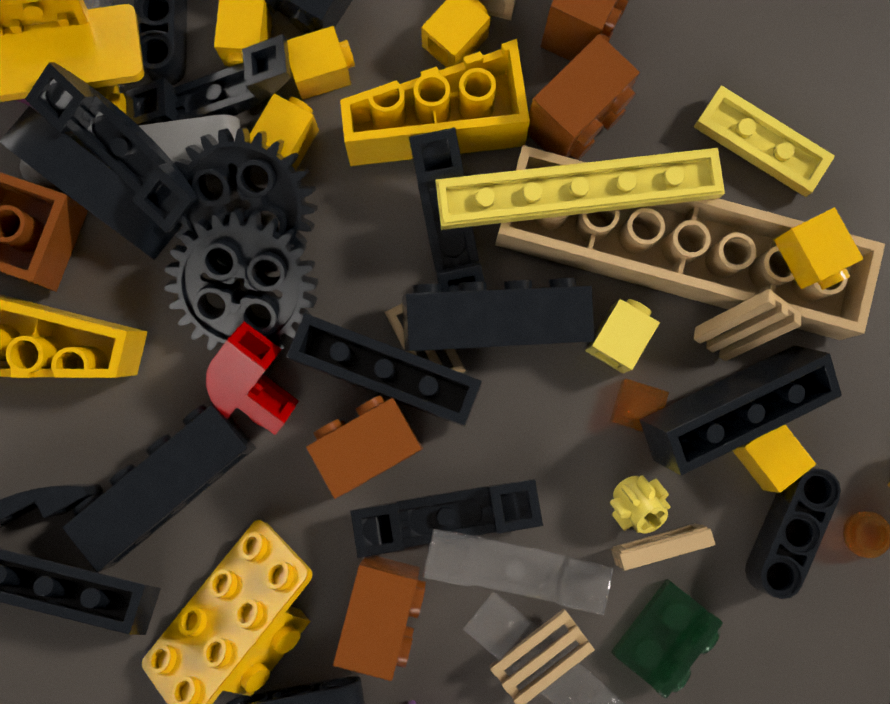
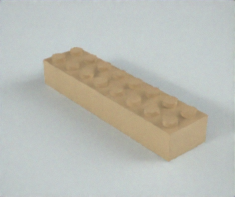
(698, 252)

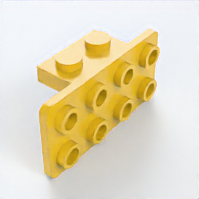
(90, 43)
(233, 624)

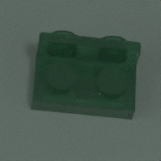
(668, 639)

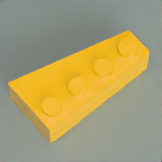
(477, 97)
(64, 344)

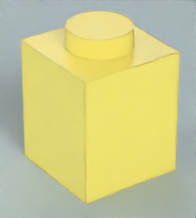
(623, 335)

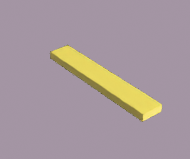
(579, 188)

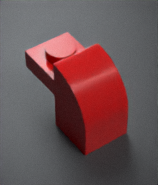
(238, 380)

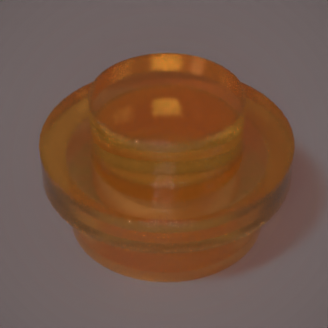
(867, 534)

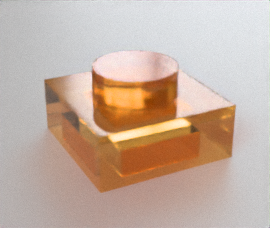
(636, 402)

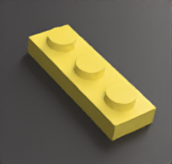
(764, 141)

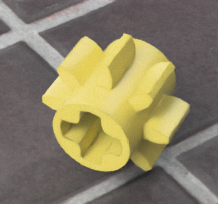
(640, 504)

